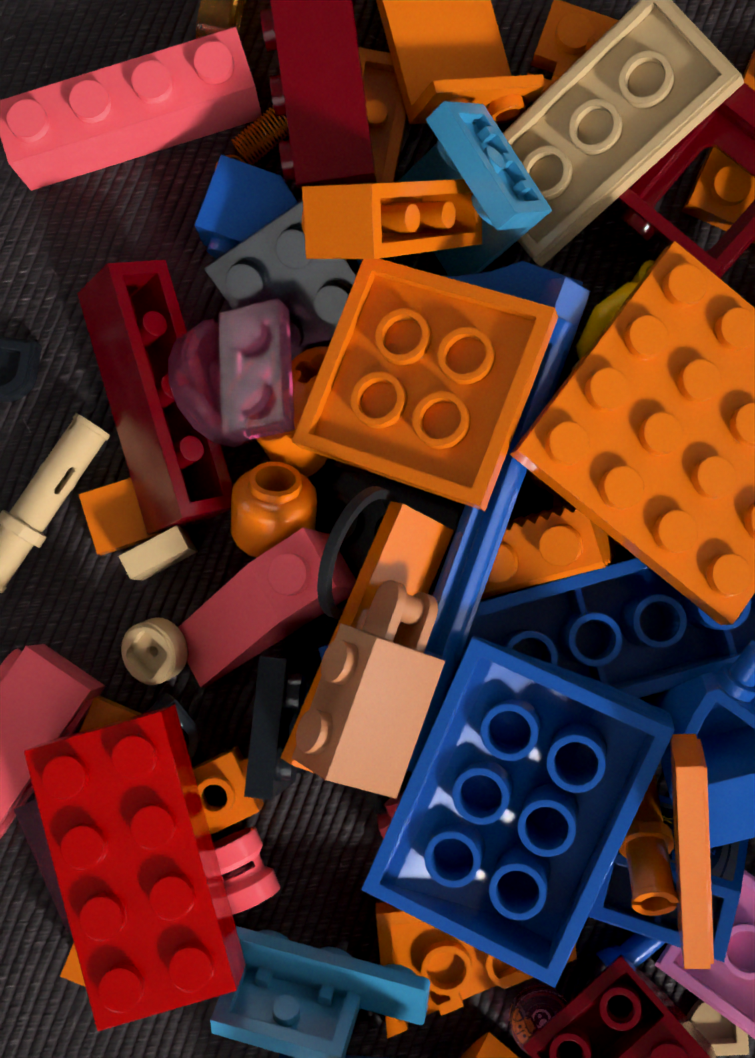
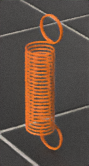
(260, 139)

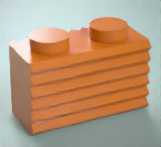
(547, 549)

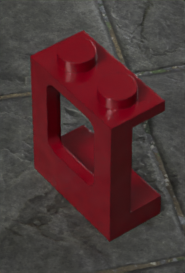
(733, 133)

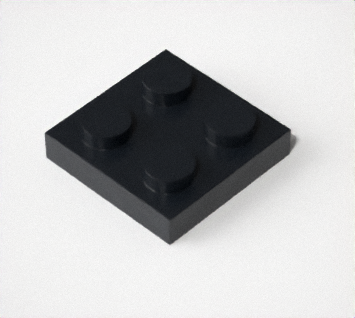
(275, 266)
(279, 696)

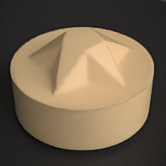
(154, 651)

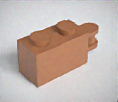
(373, 695)

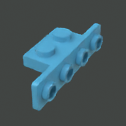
(309, 997)

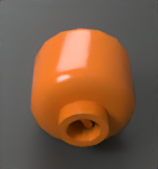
(271, 506)

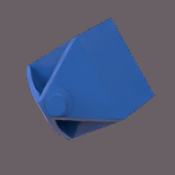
(722, 715)

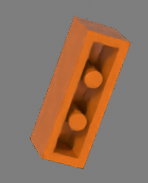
(388, 219)

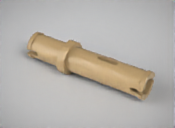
(46, 493)

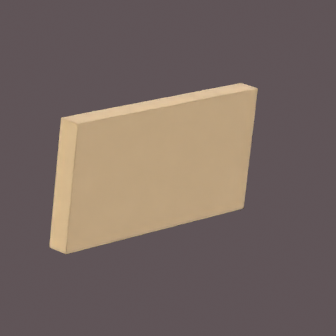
(616, 117)

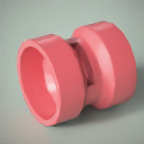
(245, 881)

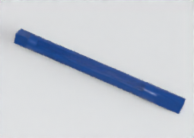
(481, 531)

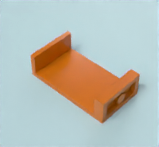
(453, 56)

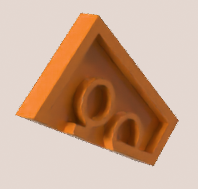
(449, 963)

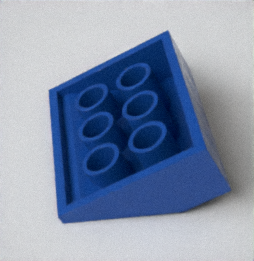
(519, 806)

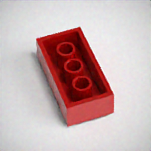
(136, 867)

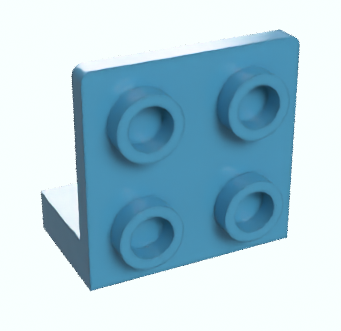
(502, 189)

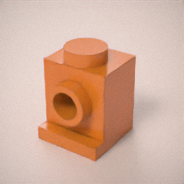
(230, 773)

